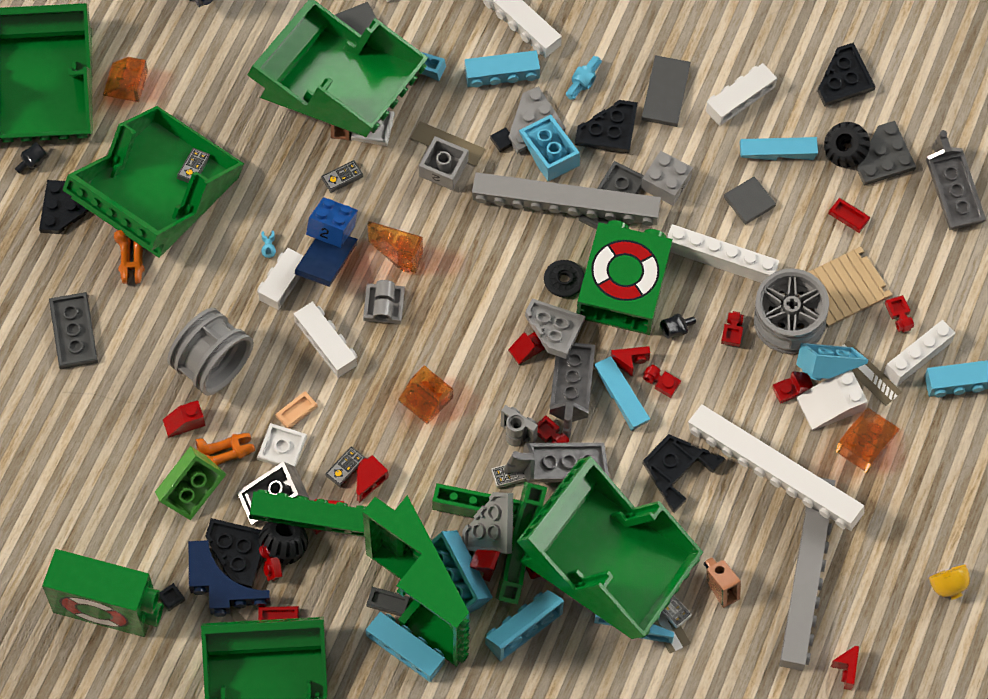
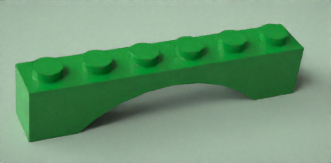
(513, 570)

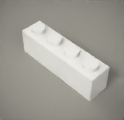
(740, 94)
(325, 339)
(919, 353)

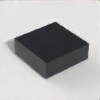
(501, 139)
(171, 597)

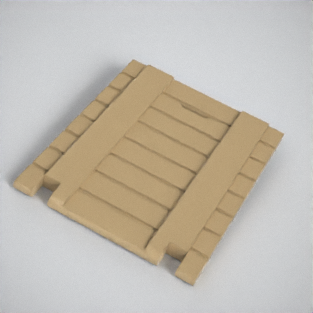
(850, 285)

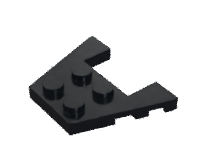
(670, 462)

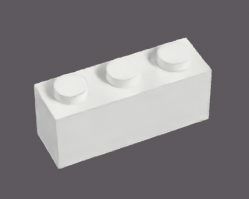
(280, 279)

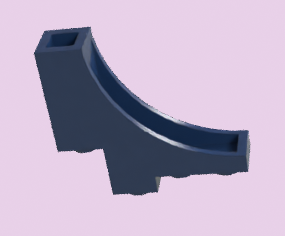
(223, 592)

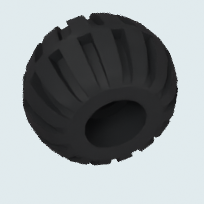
(845, 133)
(284, 541)

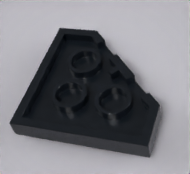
(845, 76)
(609, 128)
(58, 209)
(236, 550)

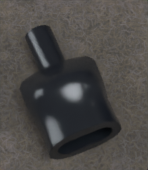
(32, 157)
(676, 325)

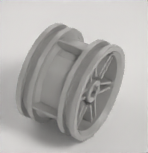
(812, 295)
(210, 351)

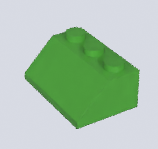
(190, 483)

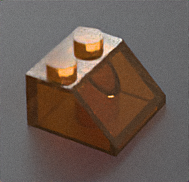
(126, 79)

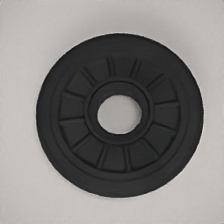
(560, 288)

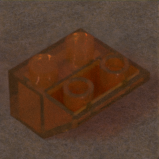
(426, 395)

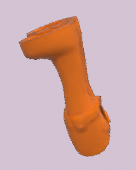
(125, 264)
(232, 442)

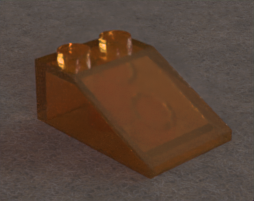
(397, 246)
(866, 439)

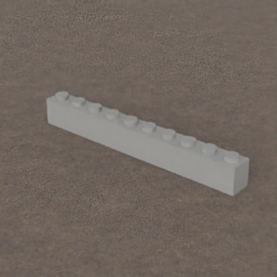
(566, 199)
(805, 588)

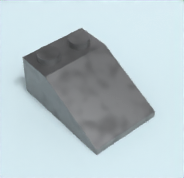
(280, 479)

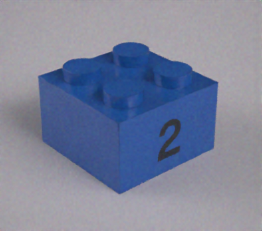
(331, 222)

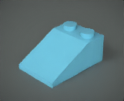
(550, 147)
(828, 360)

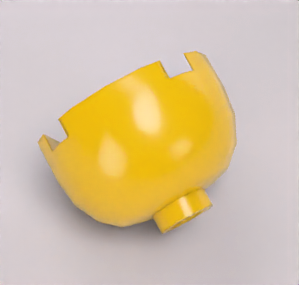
(951, 582)

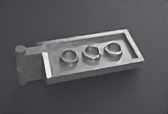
(954, 184)
(572, 385)
(553, 460)

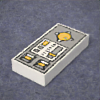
(502, 479)
(676, 612)

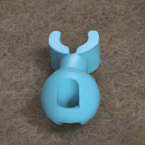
(268, 249)

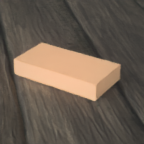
(296, 410)

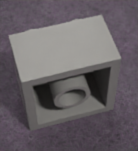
(443, 163)
(666, 178)

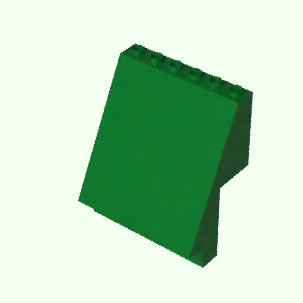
(45, 72)
(335, 72)
(138, 181)
(405, 549)
(608, 552)
(265, 659)

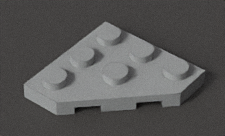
(531, 109)
(554, 326)
(491, 525)

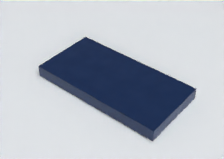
(324, 261)

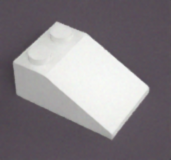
(832, 400)

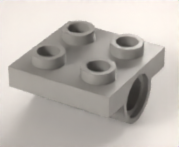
(384, 302)
(518, 427)

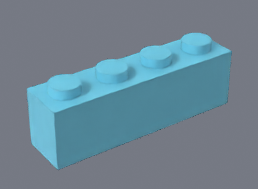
(502, 69)
(957, 378)
(405, 646)

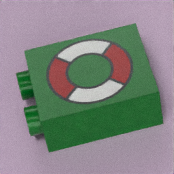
(624, 277)
(102, 593)

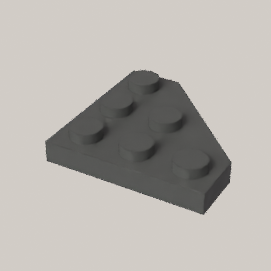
(886, 156)

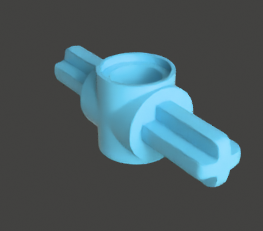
(583, 77)

